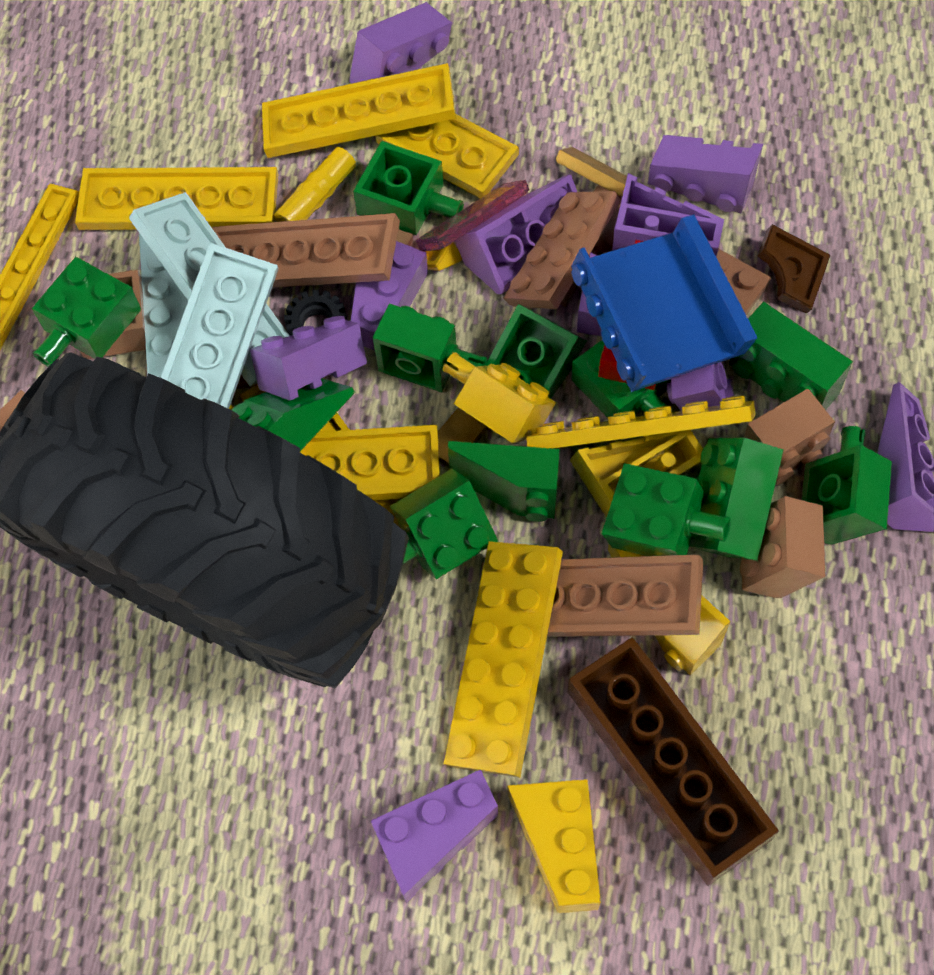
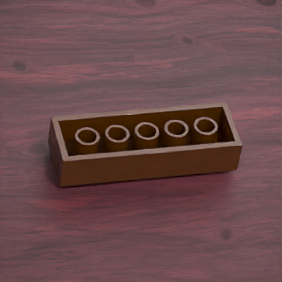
(671, 761)

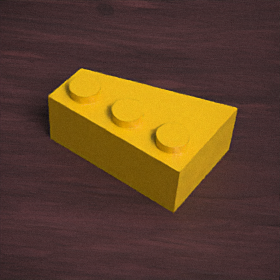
(665, 452)
(561, 838)

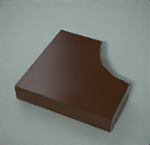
(796, 266)

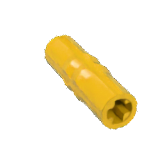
(317, 187)

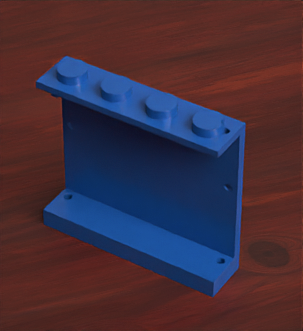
(664, 306)

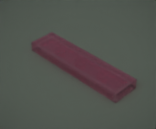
(472, 216)

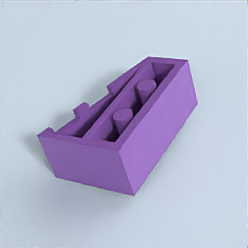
(399, 43)
(706, 171)
(652, 214)
(373, 298)
(308, 356)
(434, 829)

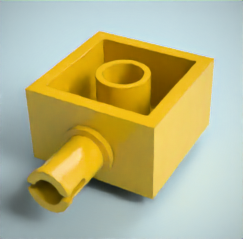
(500, 398)

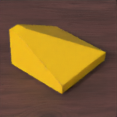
(443, 258)

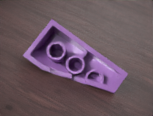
(502, 242)
(700, 385)
(912, 463)

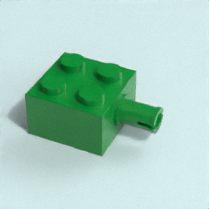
(403, 185)
(83, 311)
(417, 347)
(608, 394)
(850, 488)
(659, 513)
(443, 523)

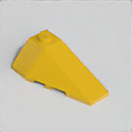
(690, 651)

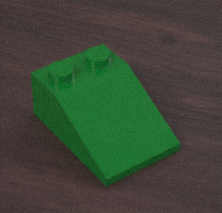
(537, 349)
(299, 418)
(510, 475)

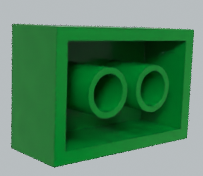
(790, 359)
(737, 484)

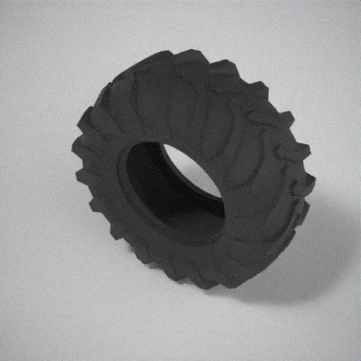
(198, 518)

